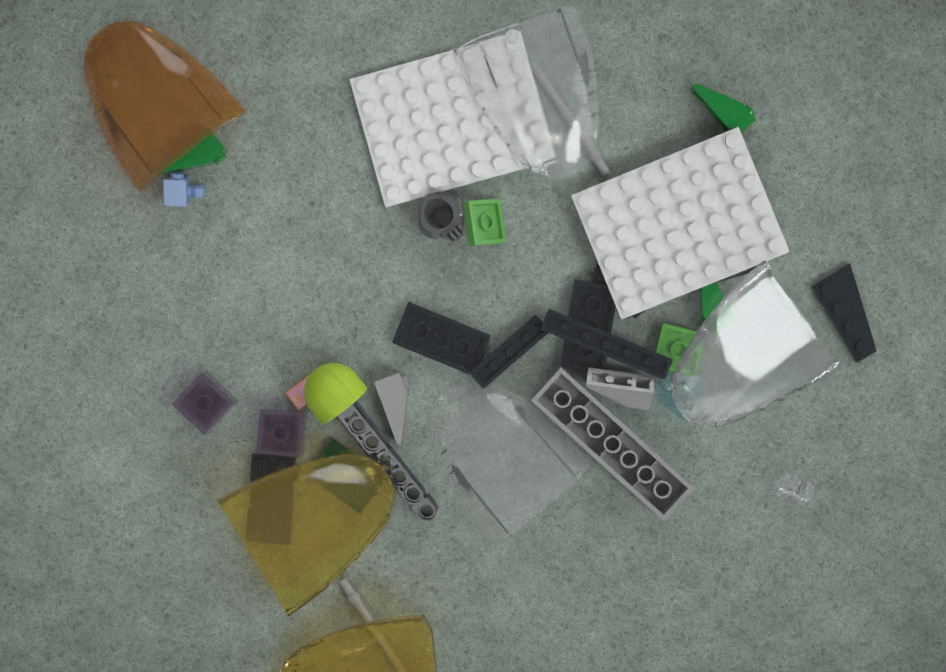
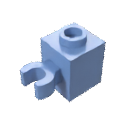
(179, 191)

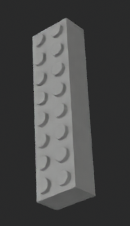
(612, 443)

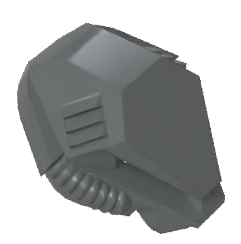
(441, 216)

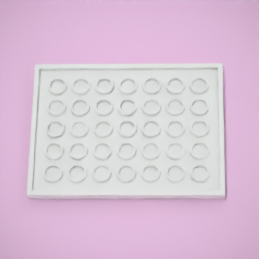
(427, 130)
(680, 223)

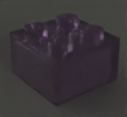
(205, 402)
(281, 432)

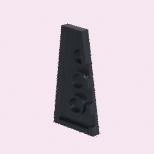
(843, 305)

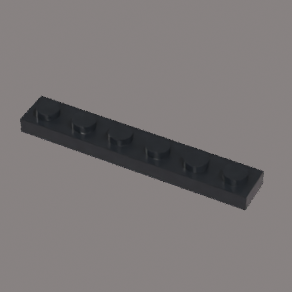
(606, 344)

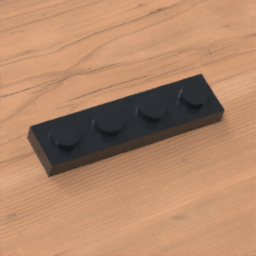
(508, 352)

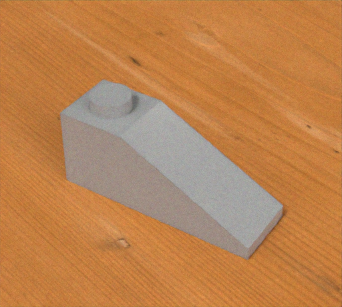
(623, 387)
(393, 396)

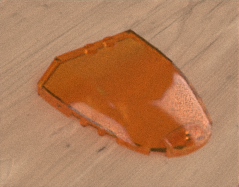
(152, 98)

